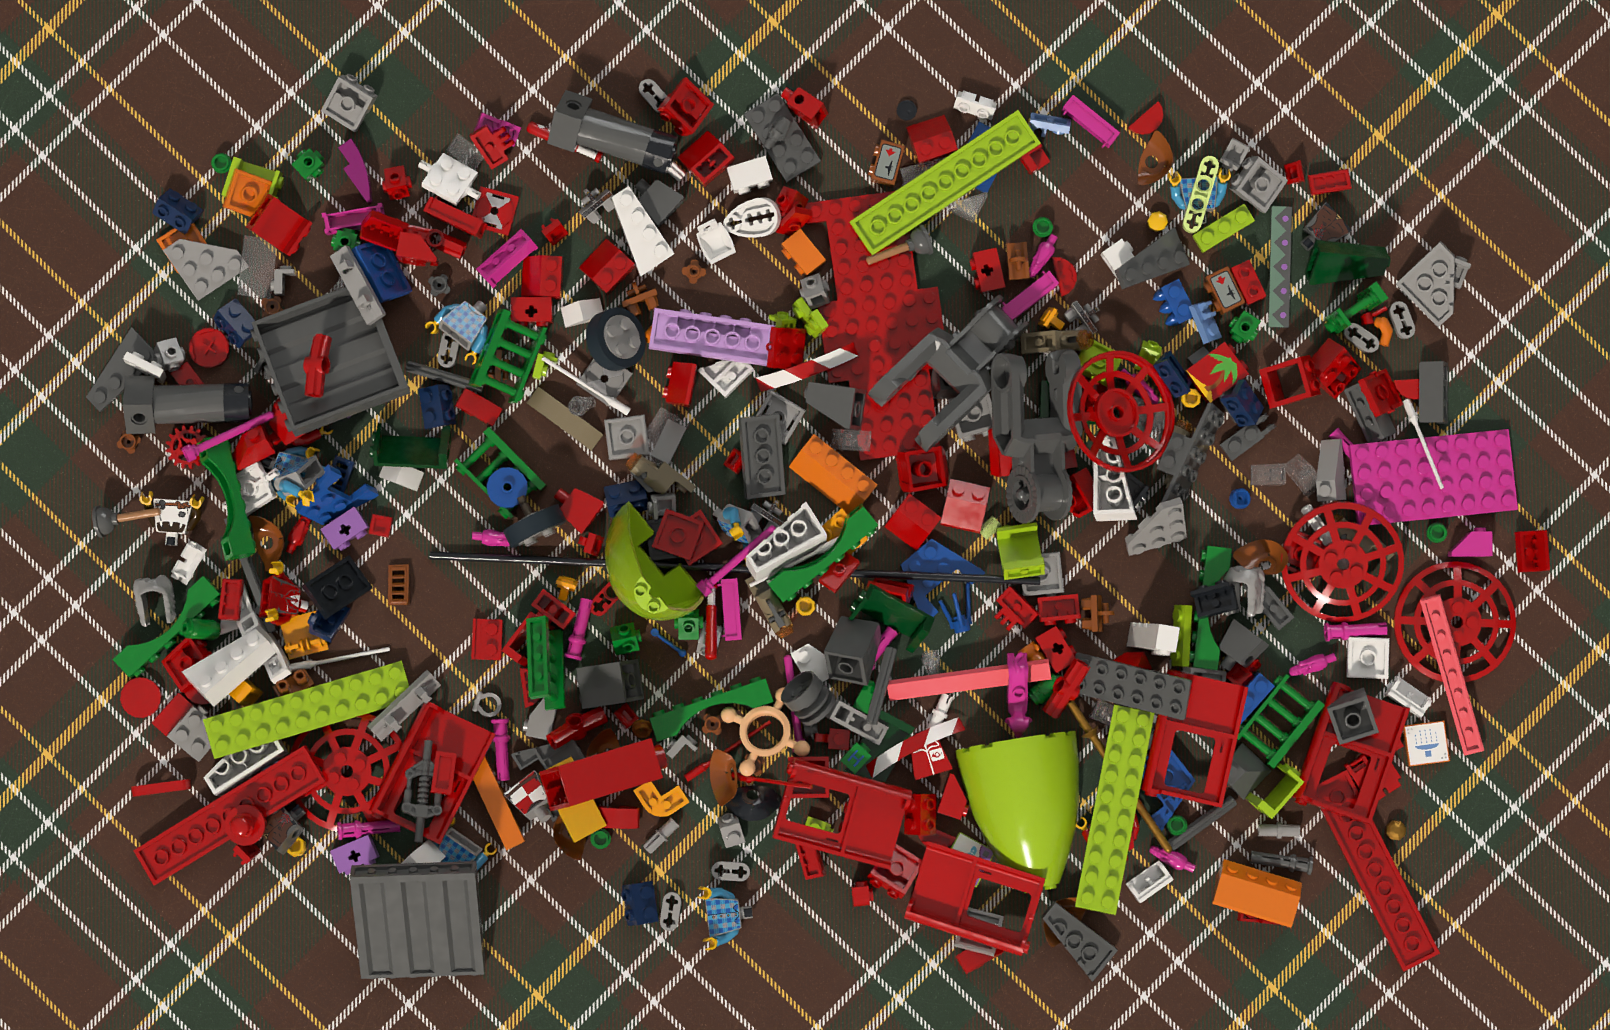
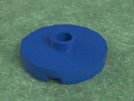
(504, 476)

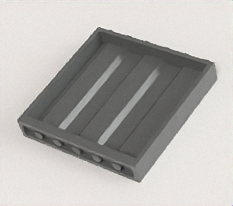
(361, 361)
(418, 919)

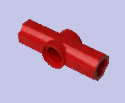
(1066, 688)

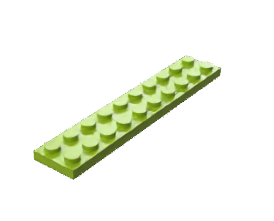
(945, 182)
(305, 710)
(1114, 810)

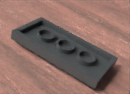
(794, 153)
(762, 456)

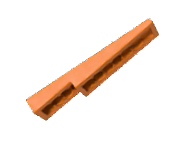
(498, 806)

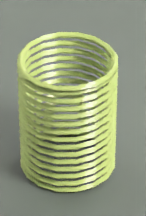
(988, 531)

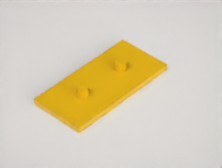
(581, 818)

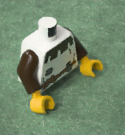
(175, 517)

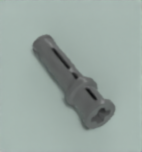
(1290, 862)

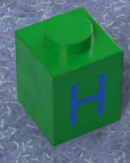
(856, 757)

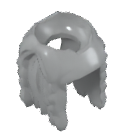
(1254, 579)
(161, 585)

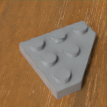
(203, 265)
(1432, 284)
(1161, 528)

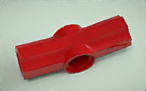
(447, 244)
(317, 365)
(576, 727)

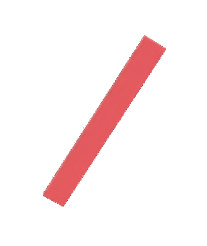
(1452, 674)
(962, 680)

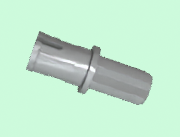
(661, 835)

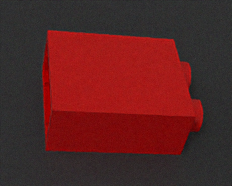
(603, 774)

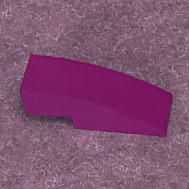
(357, 169)

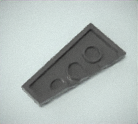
(1157, 259)
(112, 379)
(1083, 943)

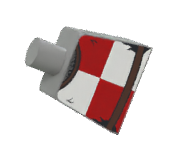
(530, 797)

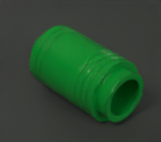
(200, 629)
(1042, 690)

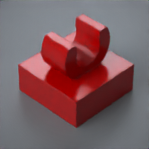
(554, 232)
(592, 544)
(246, 853)

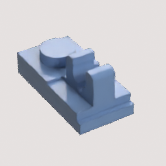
(1055, 124)
(1205, 322)

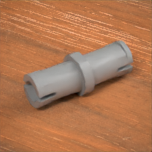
(1279, 830)

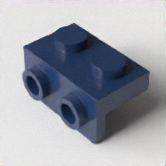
(177, 211)
(235, 322)
(1173, 374)
(1243, 404)
(437, 406)
(620, 494)
(327, 628)
(639, 903)

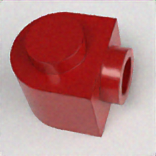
(861, 893)

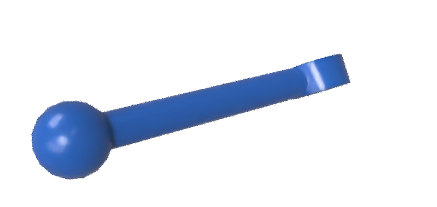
(655, 632)

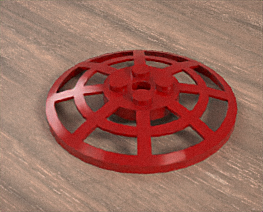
(1128, 411)
(1338, 550)
(1459, 607)
(361, 767)

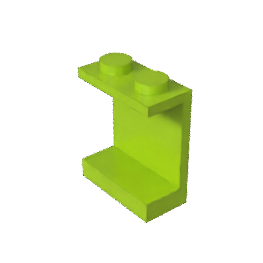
(274, 176)
(1020, 551)
(1280, 794)

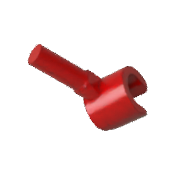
(1367, 318)

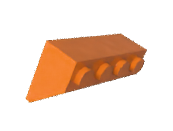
(832, 475)
(1257, 893)

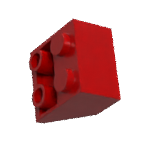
(706, 158)
(1334, 367)

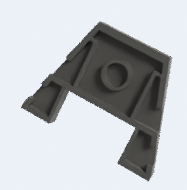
(548, 758)

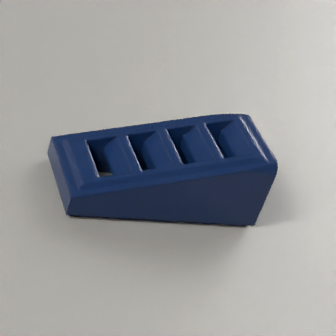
(351, 465)

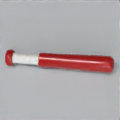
(543, 132)
(711, 627)

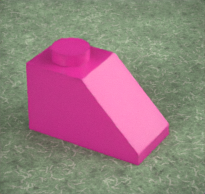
(1473, 544)

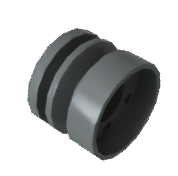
(808, 698)

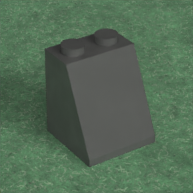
(839, 403)
(852, 650)
(609, 683)

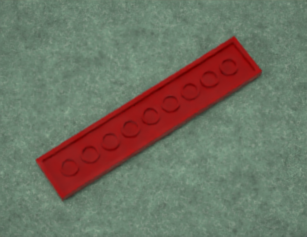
(206, 827)
(1377, 876)

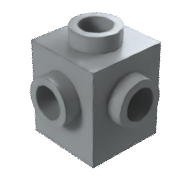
(815, 291)
(169, 354)

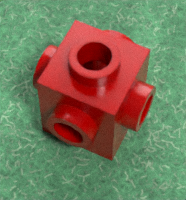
(396, 182)
(788, 199)

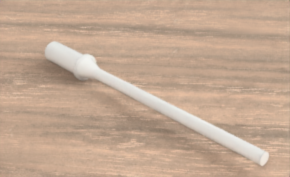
(610, 400)
(1414, 419)
(821, 549)
(310, 663)

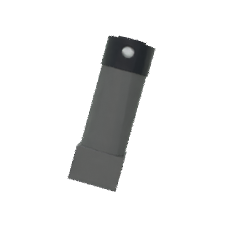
(579, 124)
(173, 404)

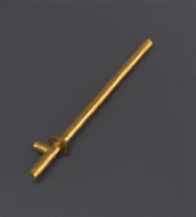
(1091, 734)

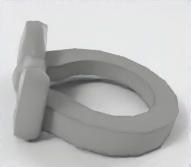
(476, 706)

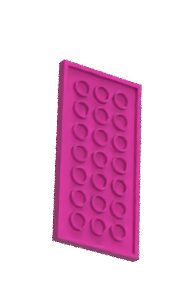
(1402, 485)

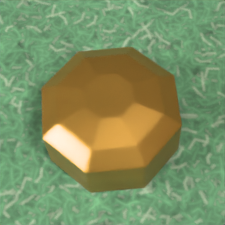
(1395, 830)

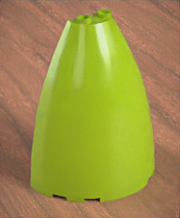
(638, 579)
(1025, 800)

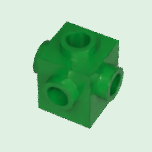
(313, 170)
(337, 240)
(1249, 322)
(689, 626)
(625, 638)

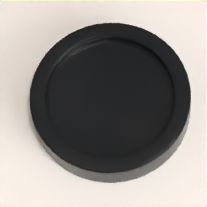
(906, 110)

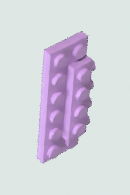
(710, 336)

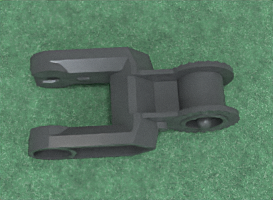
(960, 360)
(1037, 444)

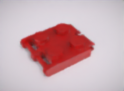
(1358, 774)

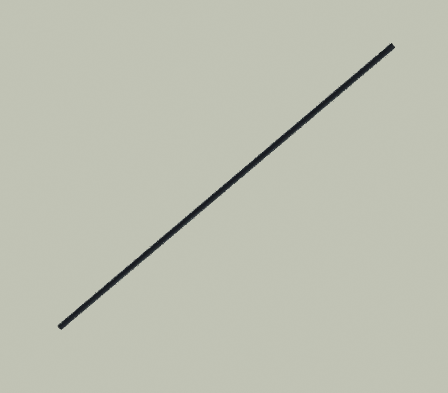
(739, 568)

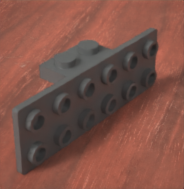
(1186, 454)
(1135, 687)

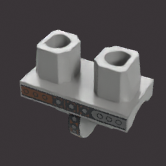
(589, 211)
(1077, 312)
(758, 513)

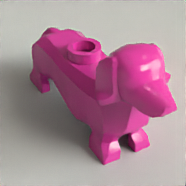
(1017, 693)

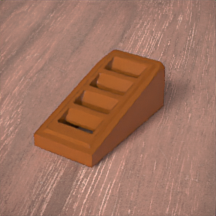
(391, 601)

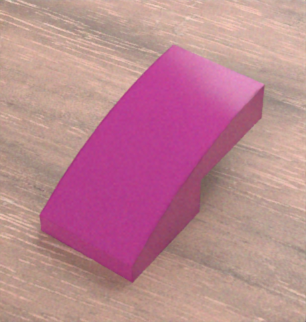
(494, 124)

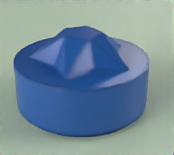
(1239, 498)

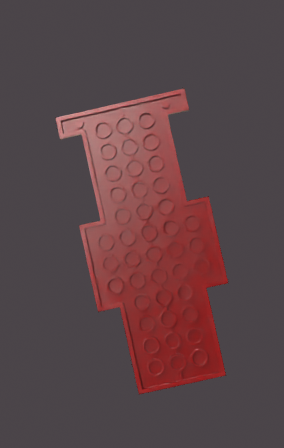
(884, 319)

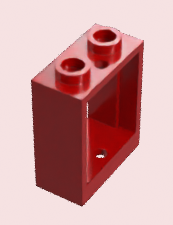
(1273, 387)

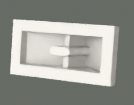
(581, 311)
(403, 476)

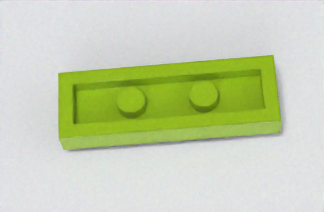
(1223, 228)
(1182, 618)

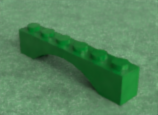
(237, 539)
(791, 579)
(199, 599)
(1205, 650)
(670, 723)

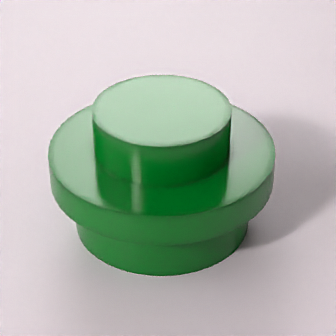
(221, 163)
(1042, 227)
(1436, 532)
(1177, 825)
(600, 839)

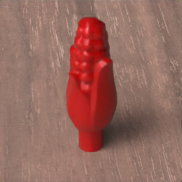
(298, 533)

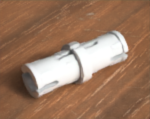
(940, 711)

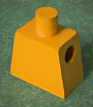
(246, 693)

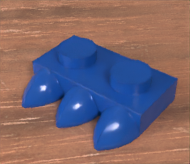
(1176, 302)

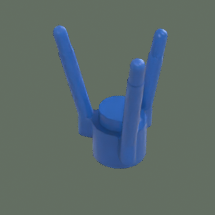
(960, 622)

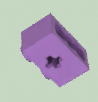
(334, 529)
(363, 845)

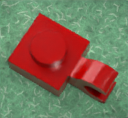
(1242, 675)
(836, 738)

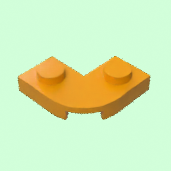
(658, 804)

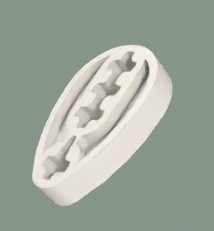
(755, 228)

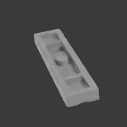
(358, 285)
(404, 705)

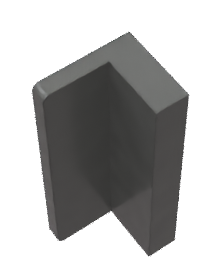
(1433, 392)
(1373, 428)

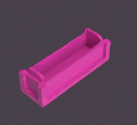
(1090, 121)
(348, 219)
(506, 257)
(1030, 295)
(731, 609)

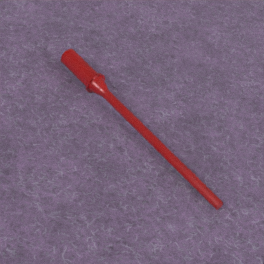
(703, 766)
(749, 779)

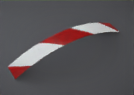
(808, 368)

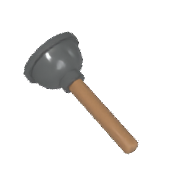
(918, 241)
(105, 520)

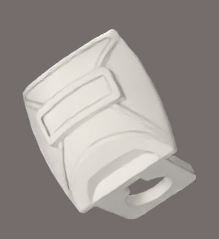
(715, 241)

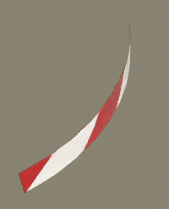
(914, 743)

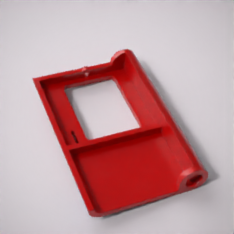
(1213, 712)
(448, 735)
(1382, 746)
(869, 821)
(946, 889)

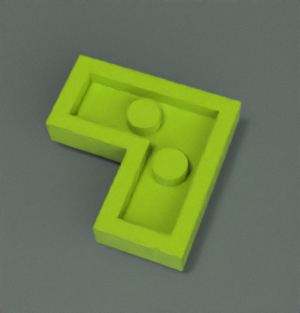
(813, 321)

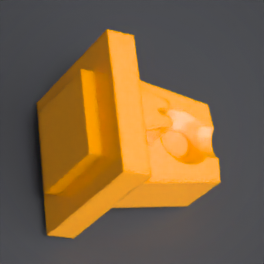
(1050, 318)
(566, 584)

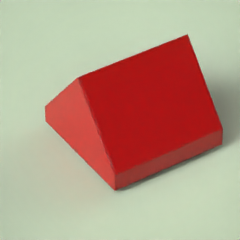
(1294, 172)
(734, 461)
(625, 716)

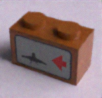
(887, 163)
(1223, 290)

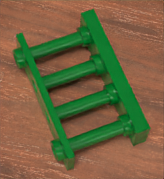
(1367, 299)
(487, 357)
(504, 455)
(545, 663)
(1285, 739)

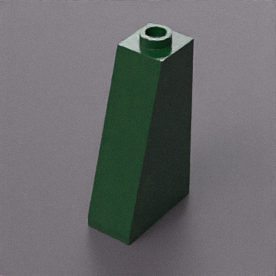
(1345, 261)

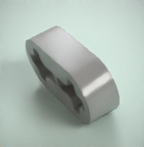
(648, 97)
(1406, 318)
(1357, 342)
(443, 352)
(732, 866)
(675, 912)

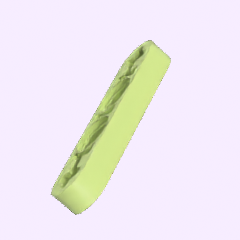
(1200, 194)

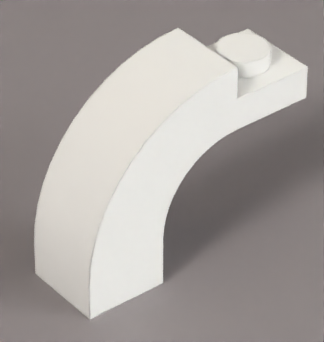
(277, 665)

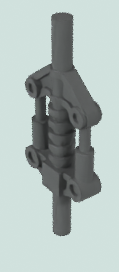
(421, 811)

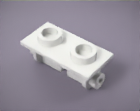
(966, 103)
(185, 570)

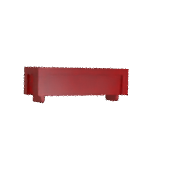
(455, 217)

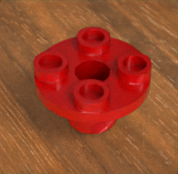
(245, 824)

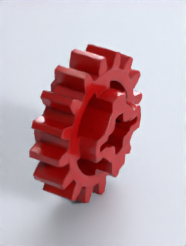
(177, 453)

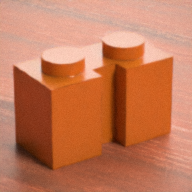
(803, 253)

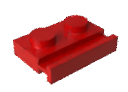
(487, 639)

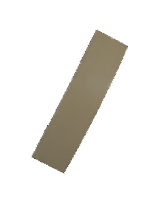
(563, 418)

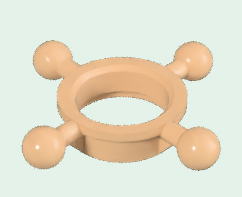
(747, 766)

